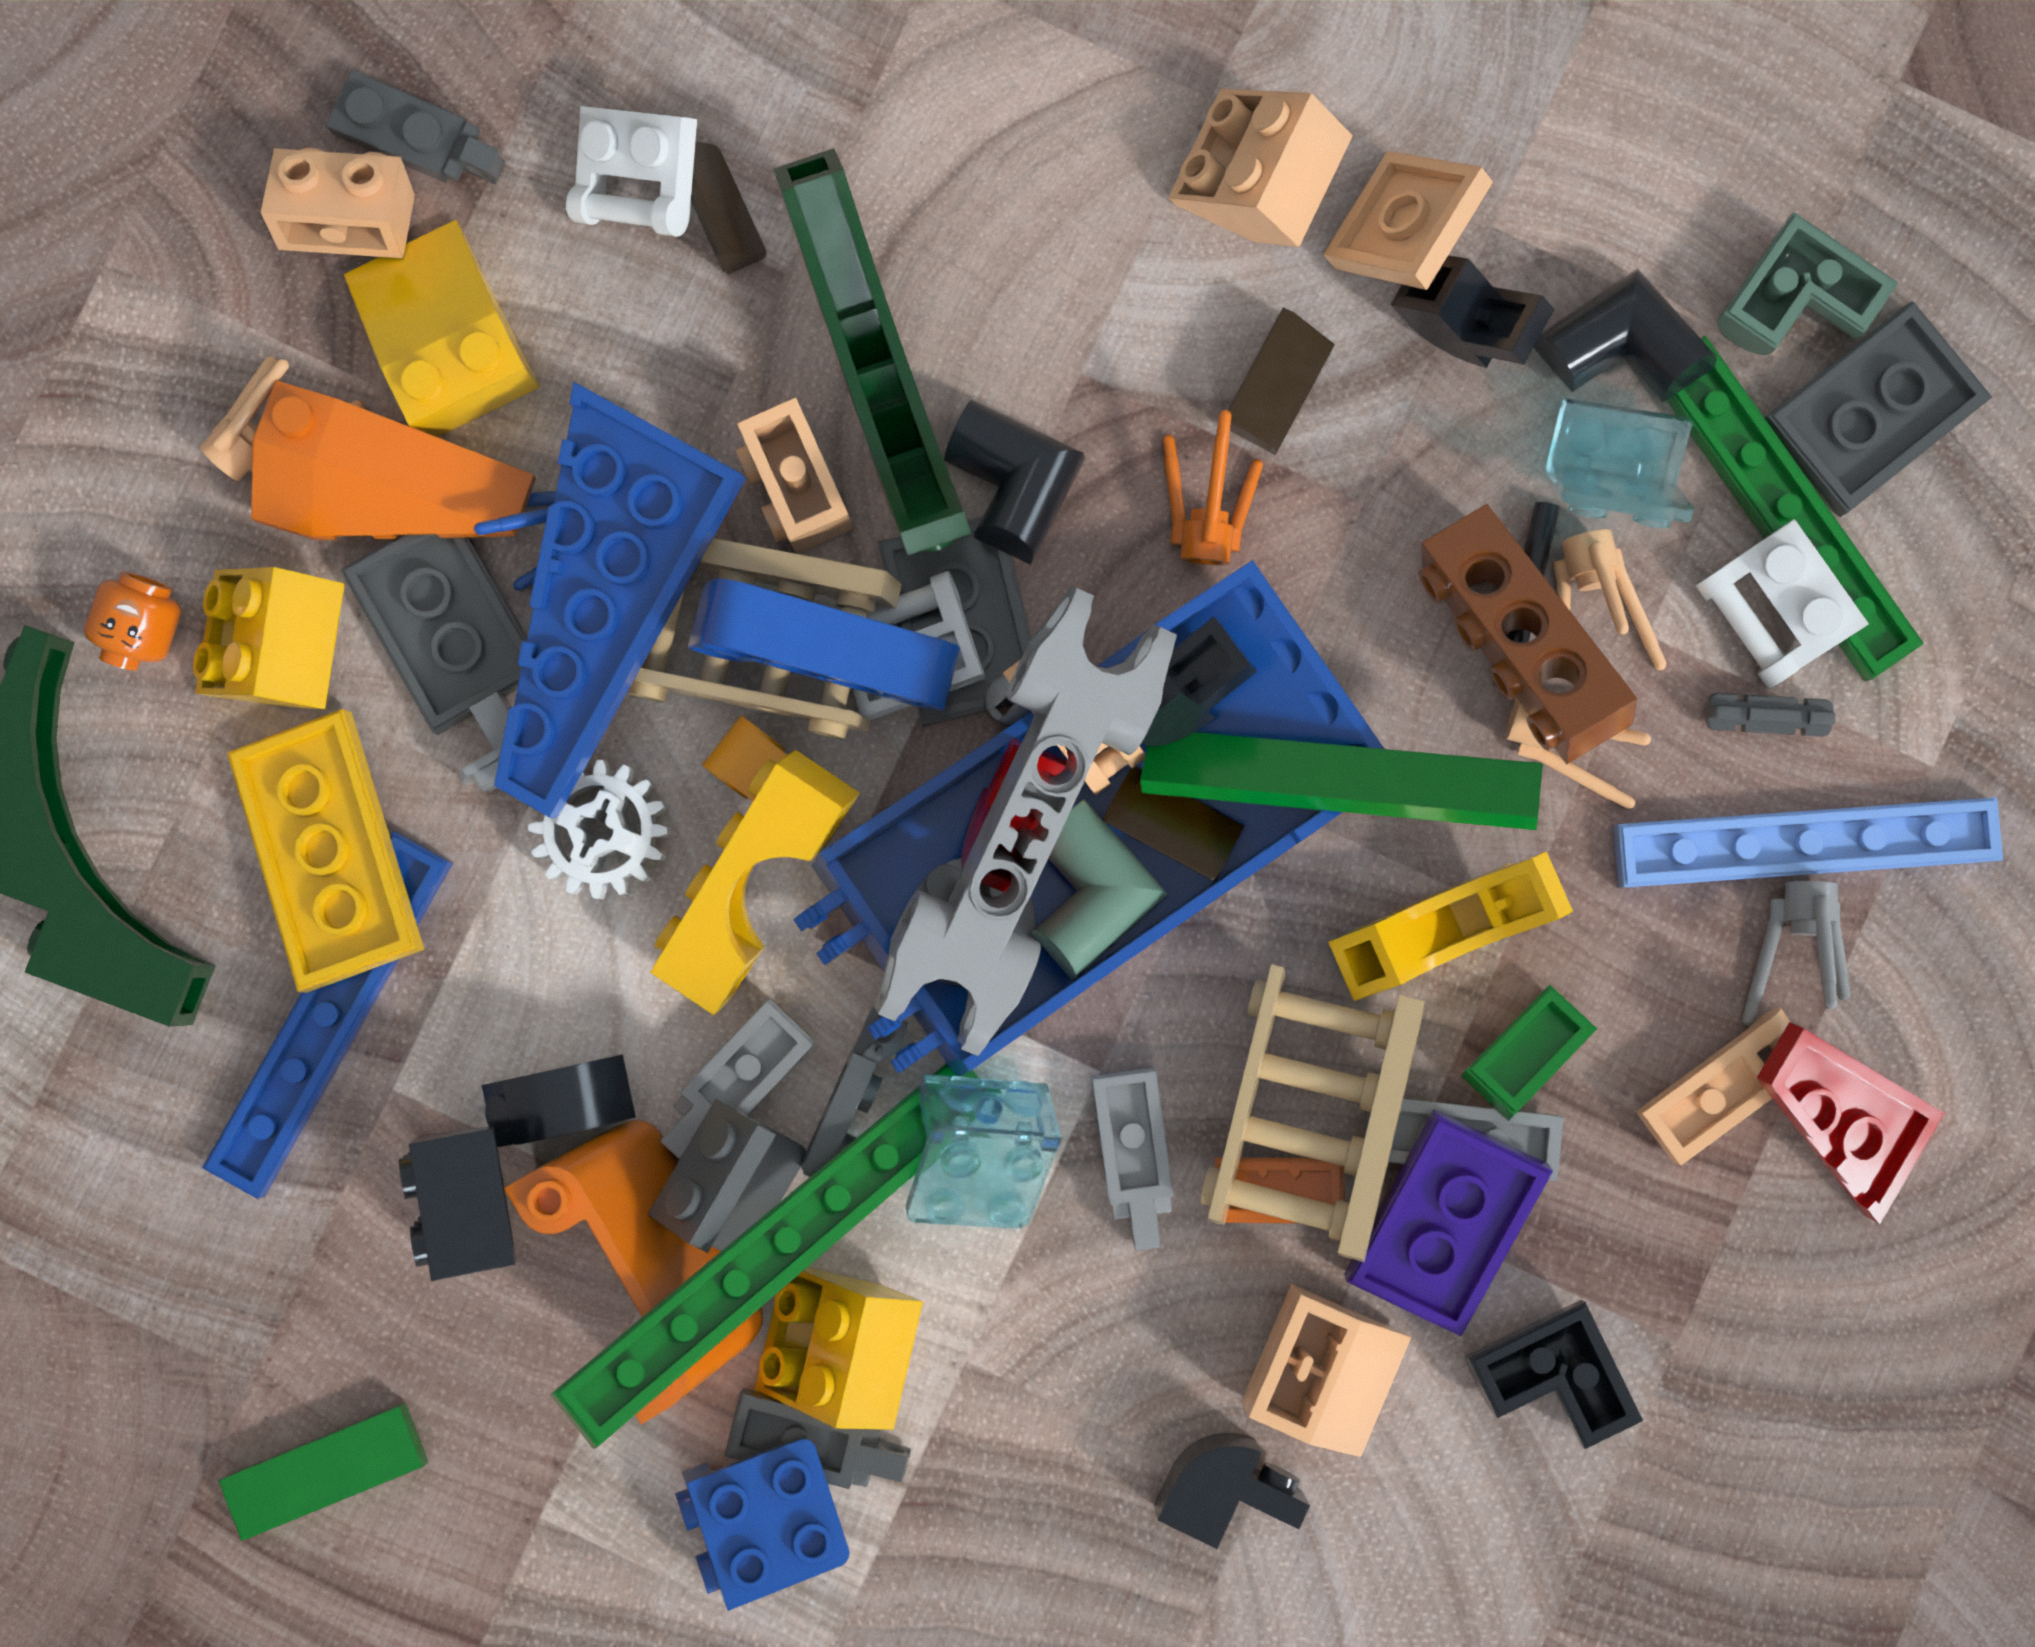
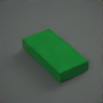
(1528, 1052)

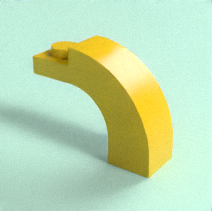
(1449, 925)

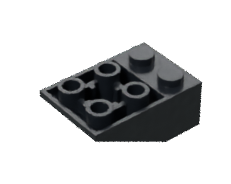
(460, 1203)

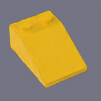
(439, 332)

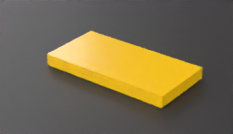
(325, 851)

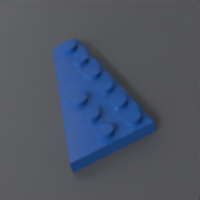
(609, 571)

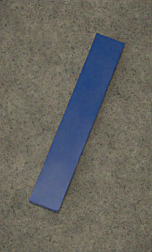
(311, 1050)

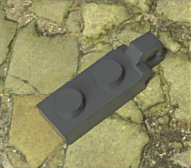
(412, 129)
(853, 1091)
(845, 1454)

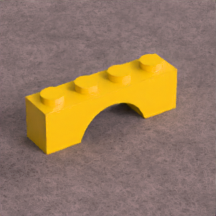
(714, 942)

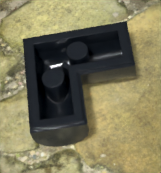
(1631, 324)
(1025, 465)
(1560, 1356)

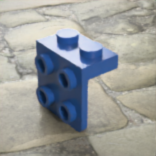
(763, 1522)

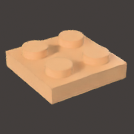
(1408, 219)

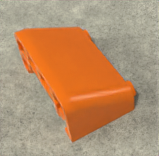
(613, 1188)

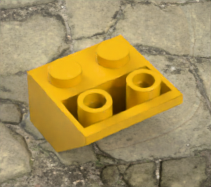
(268, 637)
(839, 1349)

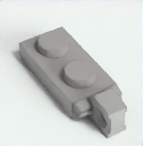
(741, 1071)
(1134, 1150)

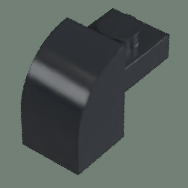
(1472, 317)
(1198, 678)
(559, 1101)
(1212, 1480)

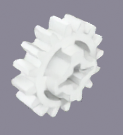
(588, 858)

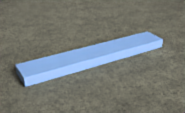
(1807, 842)

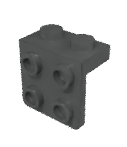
(726, 1178)

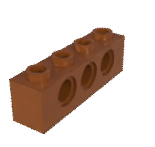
(1485, 551)

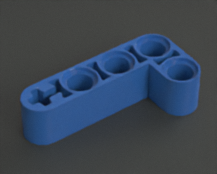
(823, 643)

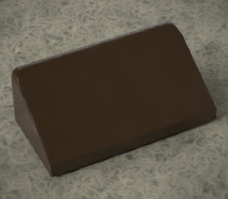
(723, 211)
(1279, 381)
(1174, 826)

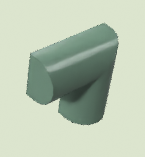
(1800, 271)
(1109, 896)

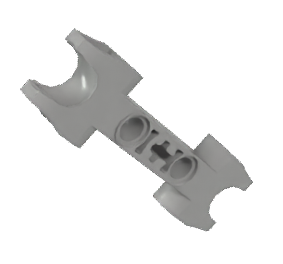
(1074, 708)

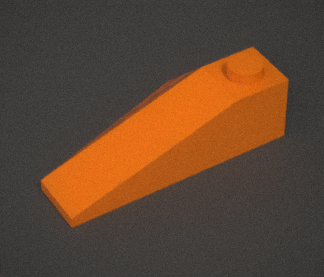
(353, 473)

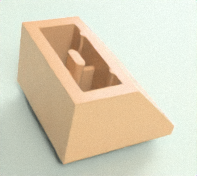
(1262, 164)
(1324, 1373)

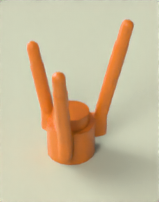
(1207, 535)

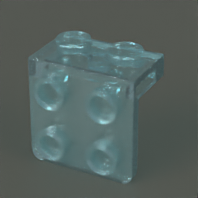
(1620, 462)
(982, 1151)

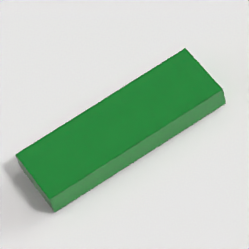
(323, 1471)

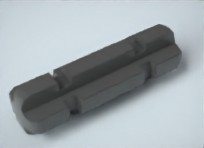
(1769, 714)

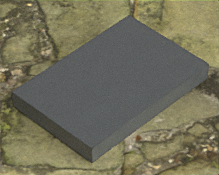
(1877, 408)
(989, 602)
(440, 623)

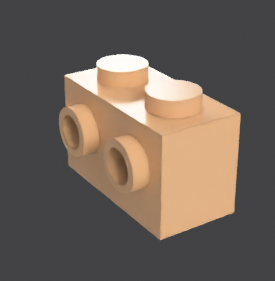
(338, 202)
(795, 475)

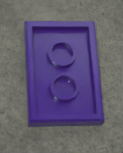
(1448, 1222)

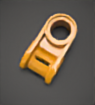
(742, 755)

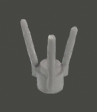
(1812, 911)

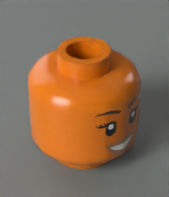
(132, 620)

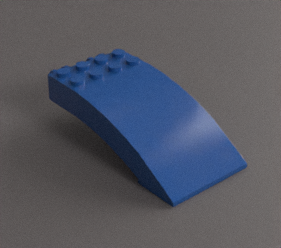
(893, 852)

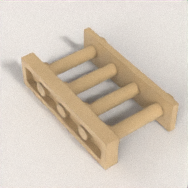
(795, 575)
(1361, 1156)

